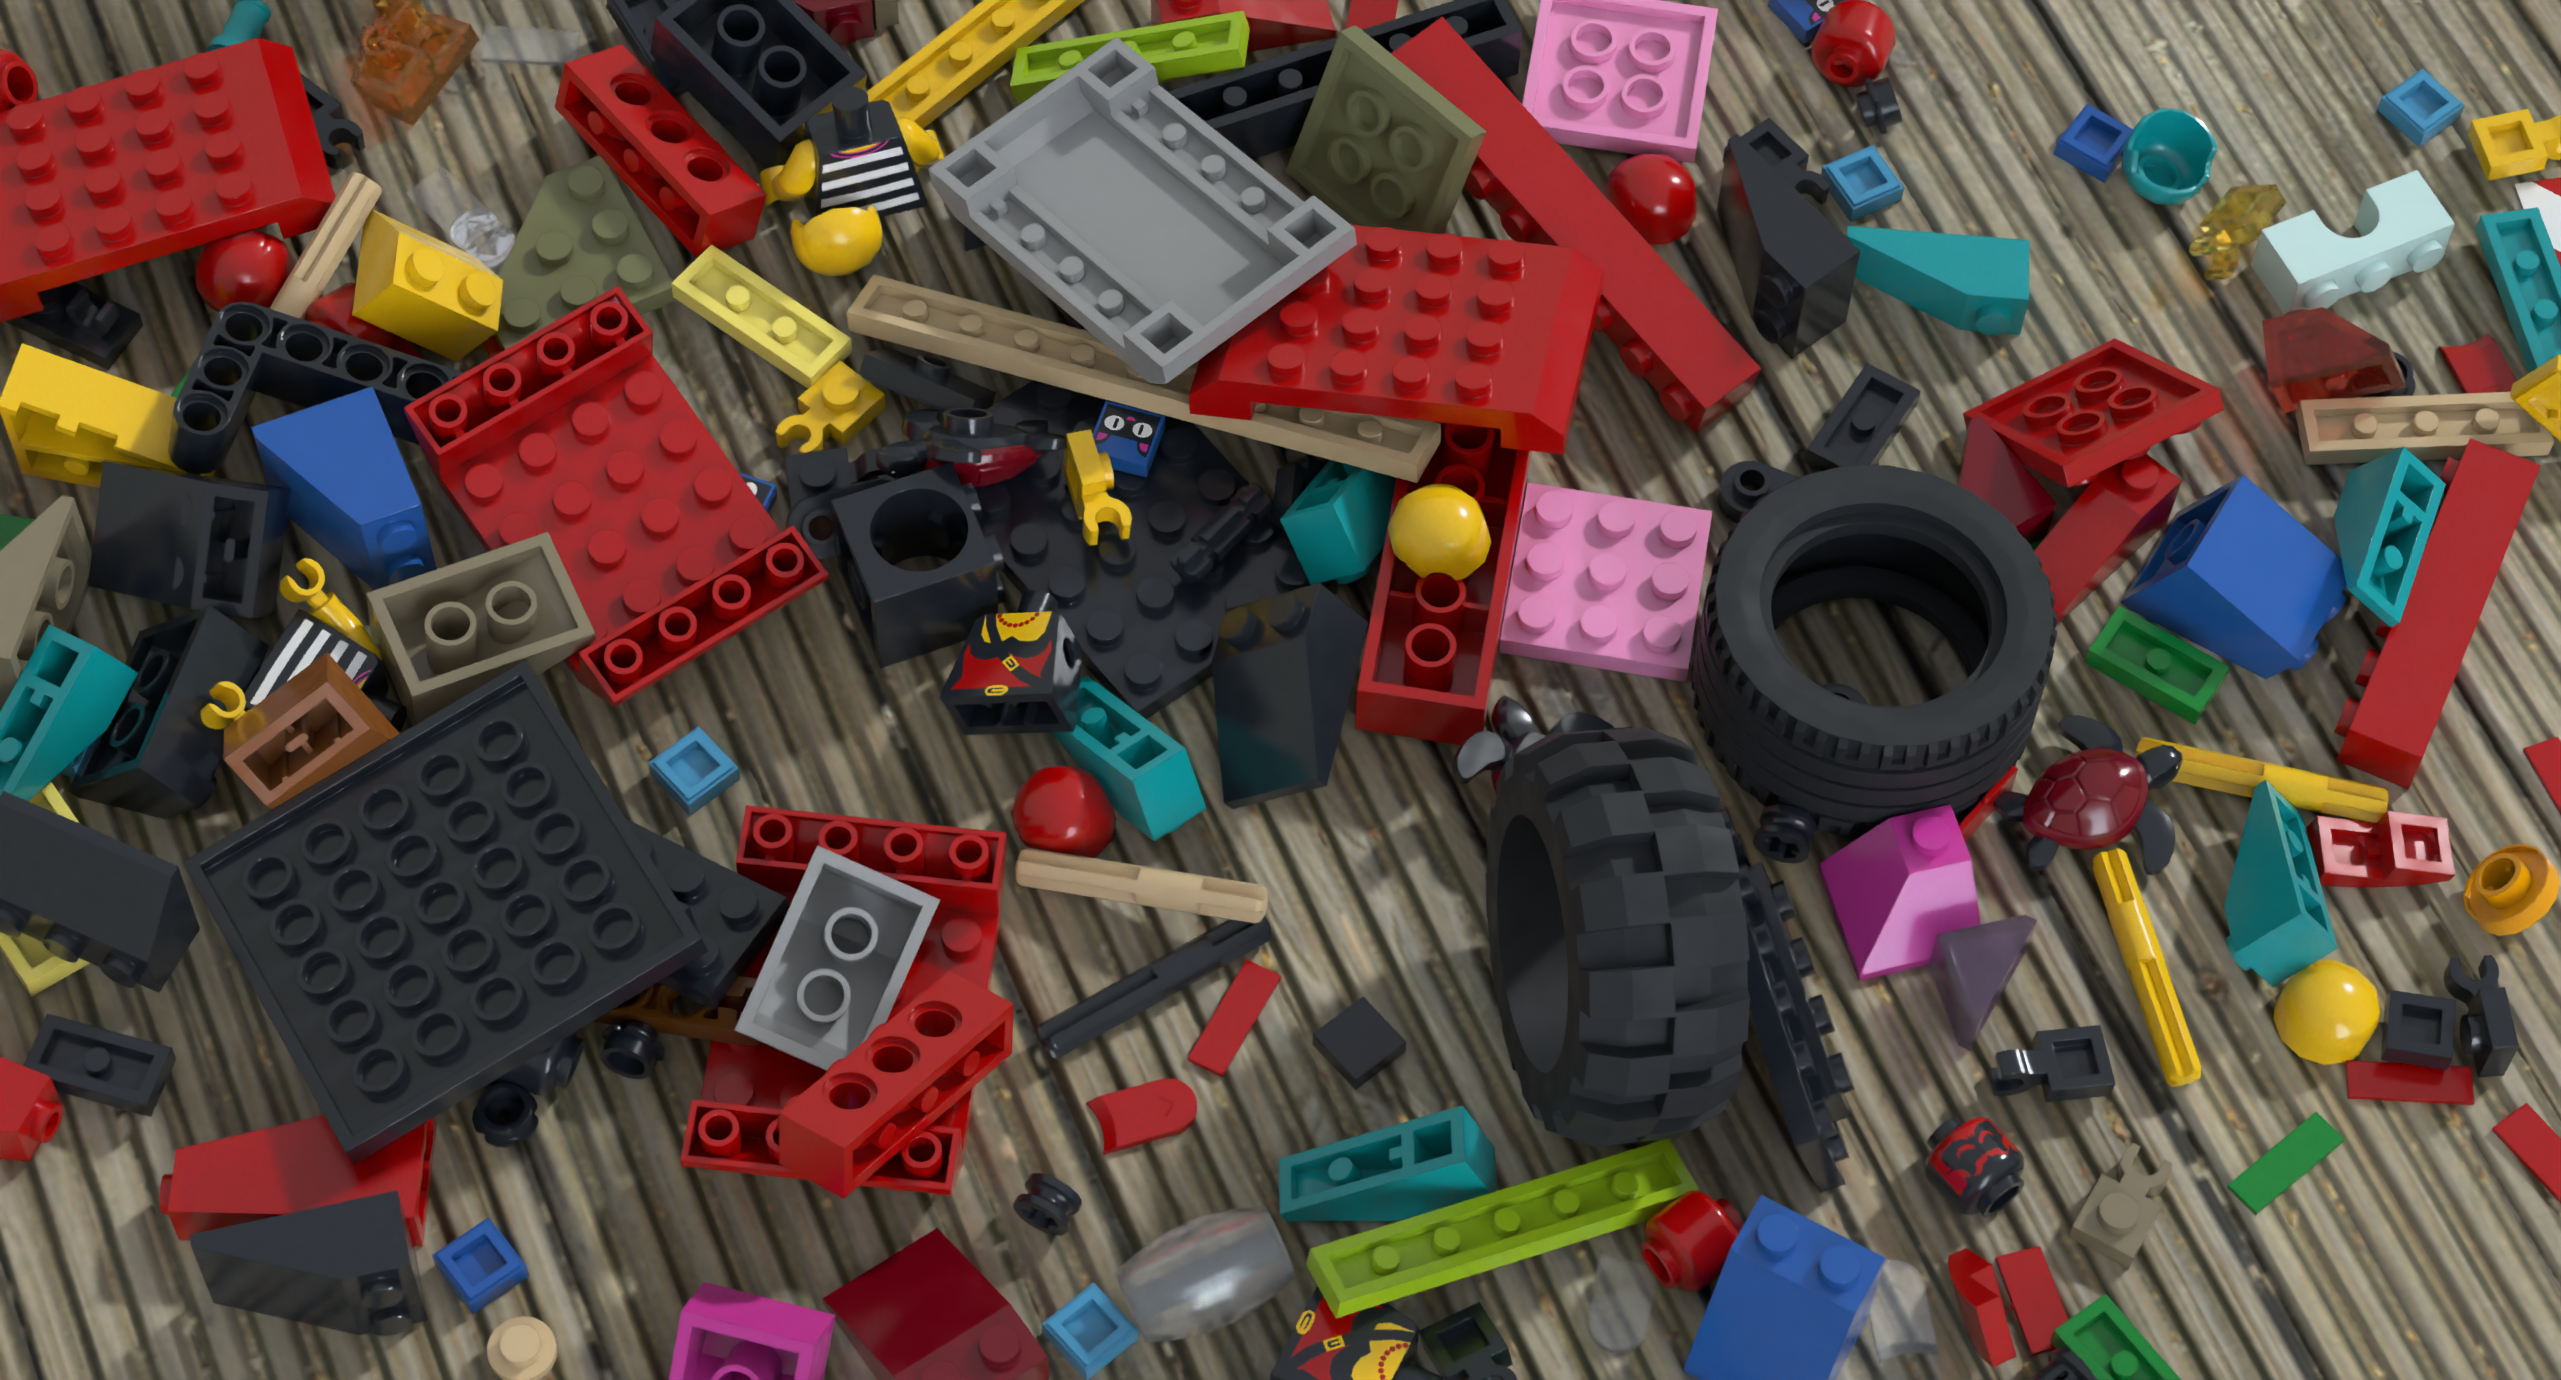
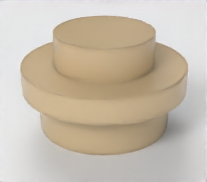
(522, 1349)

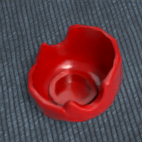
(1654, 196)
(243, 269)
(1064, 812)

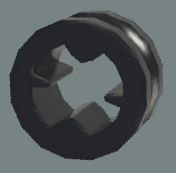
(1785, 833)
(1047, 1204)

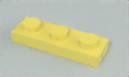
(761, 316)

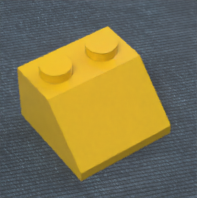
(424, 289)

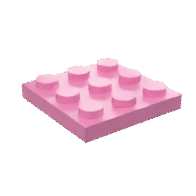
(1621, 74)
(1606, 582)

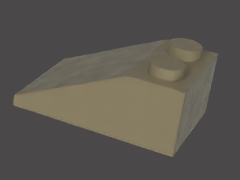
(41, 585)
(476, 621)

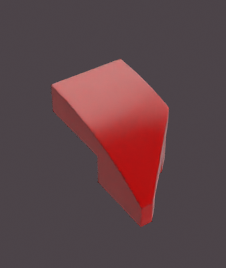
(1981, 1306)

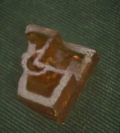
(408, 57)

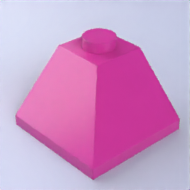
(1901, 890)

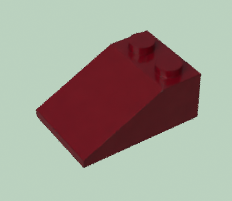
(935, 1319)

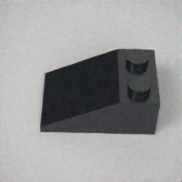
(1785, 253)
(1283, 691)
(320, 1266)

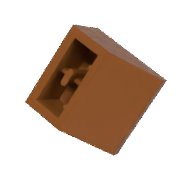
(304, 733)

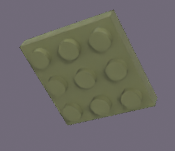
(1383, 142)

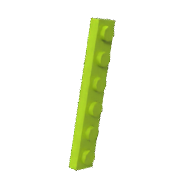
(1498, 1228)

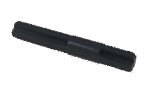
(1150, 985)

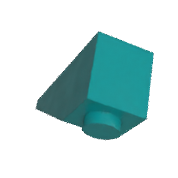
(1953, 277)
(1340, 522)
(2385, 528)
(57, 710)
(1135, 762)
(2276, 893)
(1390, 1171)

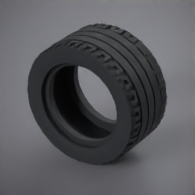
(1891, 541)

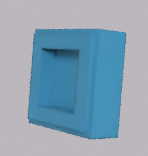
(2420, 107)
(1862, 183)
(694, 771)
(1090, 1331)

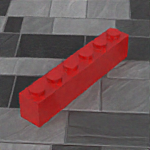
(2423, 652)

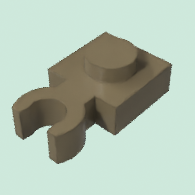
(2121, 1212)

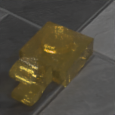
(2234, 221)

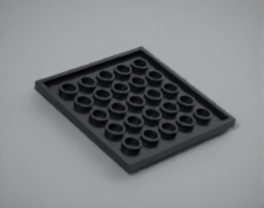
(443, 910)

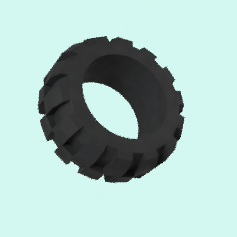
(1616, 935)

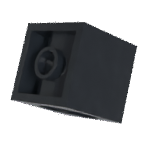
(906, 519)

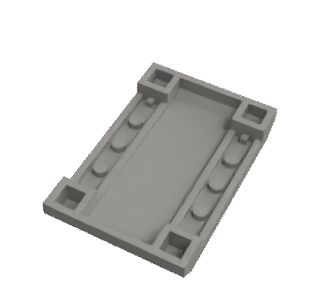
(1136, 214)

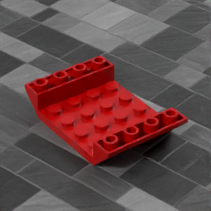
(641, 502)
(749, 1085)

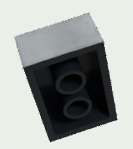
(754, 68)

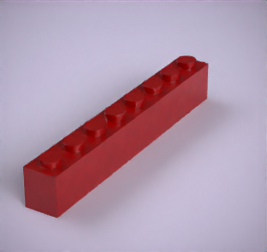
(1551, 201)

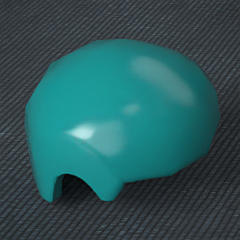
(2168, 156)

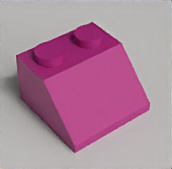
(749, 1338)

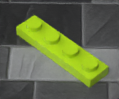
(1173, 48)

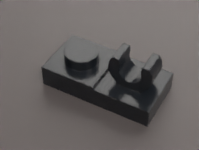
(82, 323)

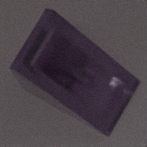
(1974, 970)

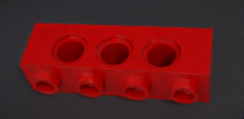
(659, 150)
(895, 1083)

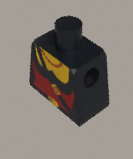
(1017, 672)
(1357, 1346)

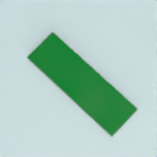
(2285, 1163)

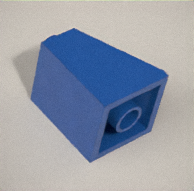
(349, 486)
(2241, 580)
(1785, 1301)

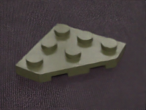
(574, 249)

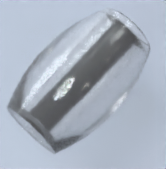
(1205, 1274)

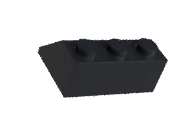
(157, 748)
(91, 896)

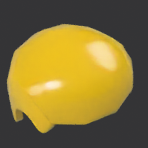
(838, 240)
(1440, 531)
(2327, 1012)

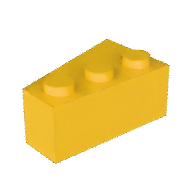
(75, 417)

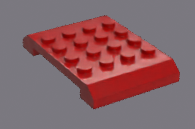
(156, 167)
(1421, 334)

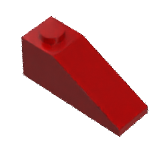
(1270, 21)
(2106, 528)

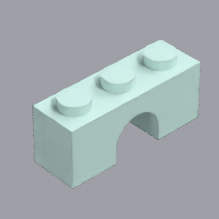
(2313, 267)

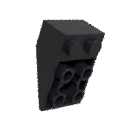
(189, 539)

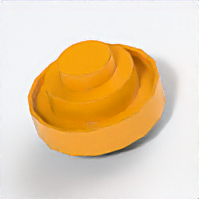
(2511, 889)

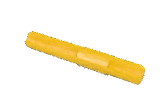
(2299, 787)
(2146, 967)

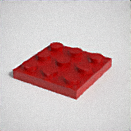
(2097, 412)

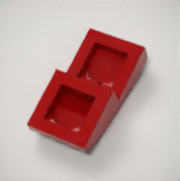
(2388, 853)

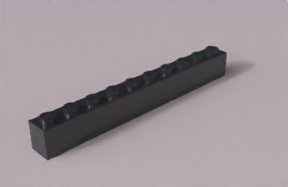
(1268, 101)

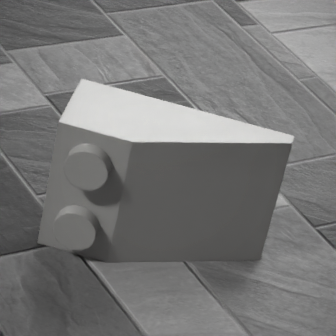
(836, 960)

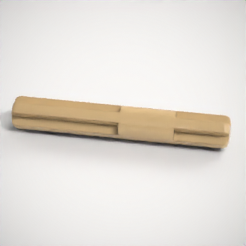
(327, 246)
(1141, 885)

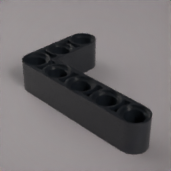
(292, 361)

